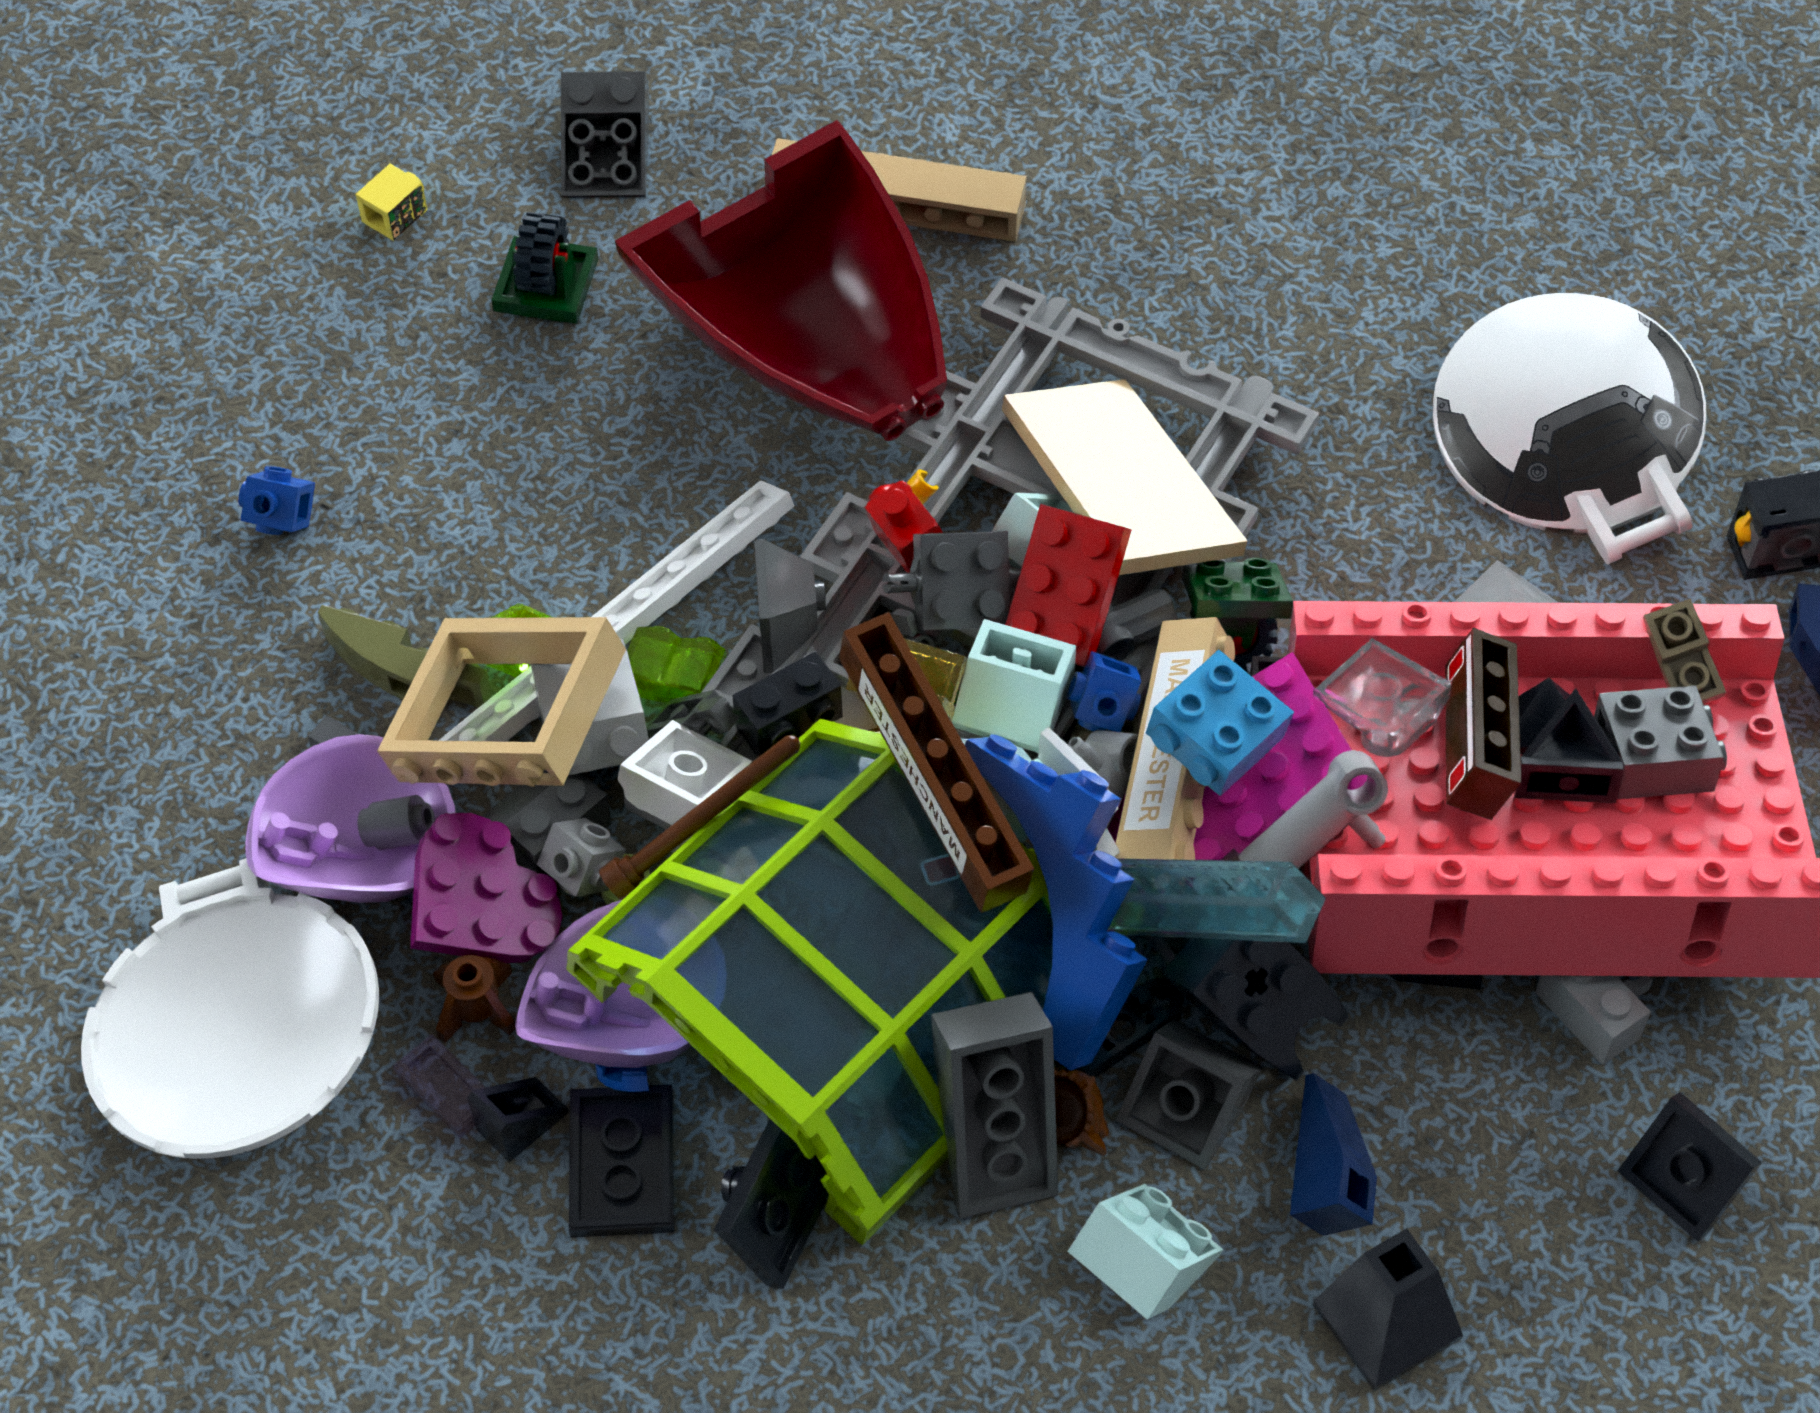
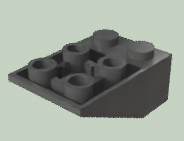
(604, 133)

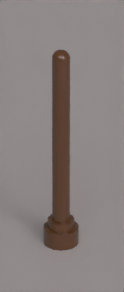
(625, 873)

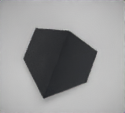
(1571, 759)

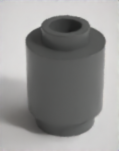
(395, 822)

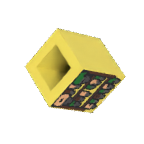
(391, 201)

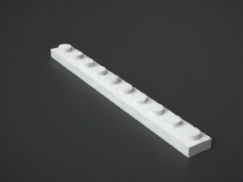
(641, 602)

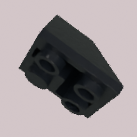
(1390, 1310)

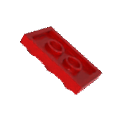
(1068, 578)

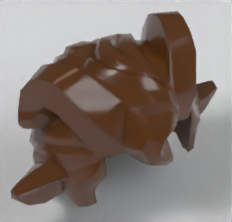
(1079, 1111)

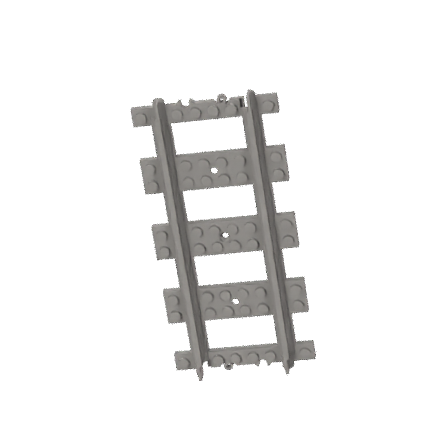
(979, 440)

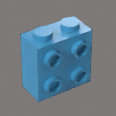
(1219, 722)

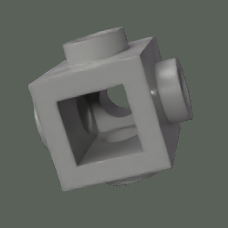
(575, 855)

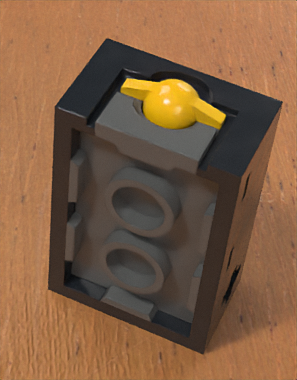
(1777, 525)

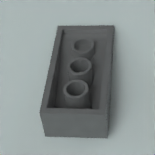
(997, 1102)

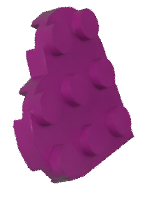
(476, 896)

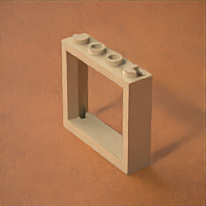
(580, 641)

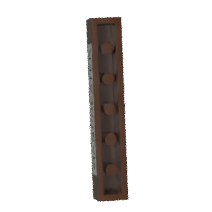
(935, 763)

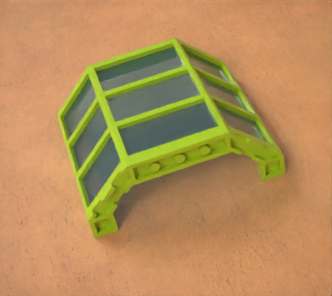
(808, 957)

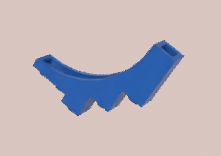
(1084, 887)

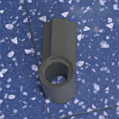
(1134, 623)

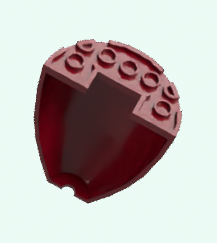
(806, 287)

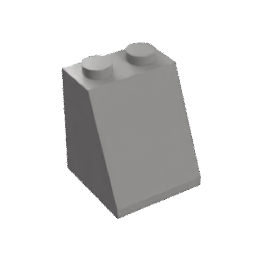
(618, 725)

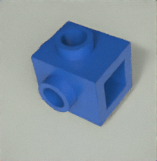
(276, 501)
(1104, 693)

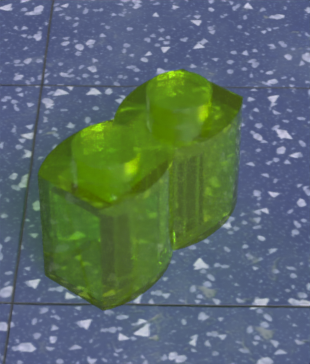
(672, 665)

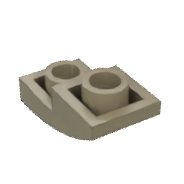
(1683, 651)

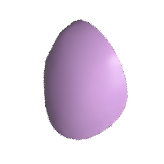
(307, 825)
(574, 1024)

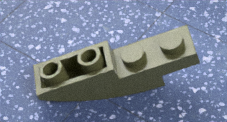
(386, 656)

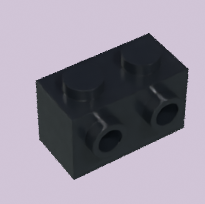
(787, 703)

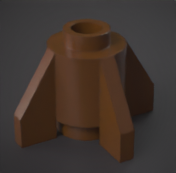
(472, 994)

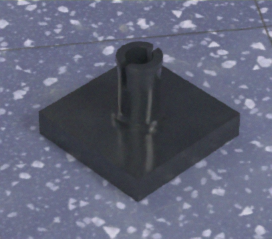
(1689, 1166)

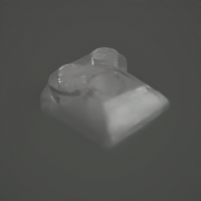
(1384, 697)

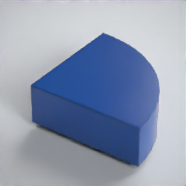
(623, 1078)

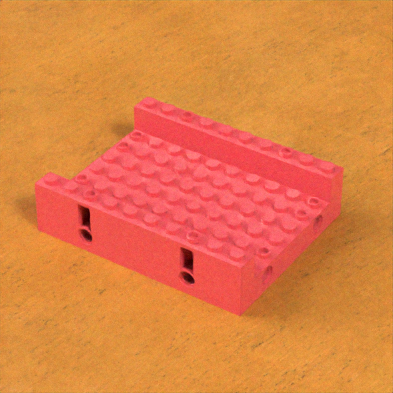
(1571, 885)

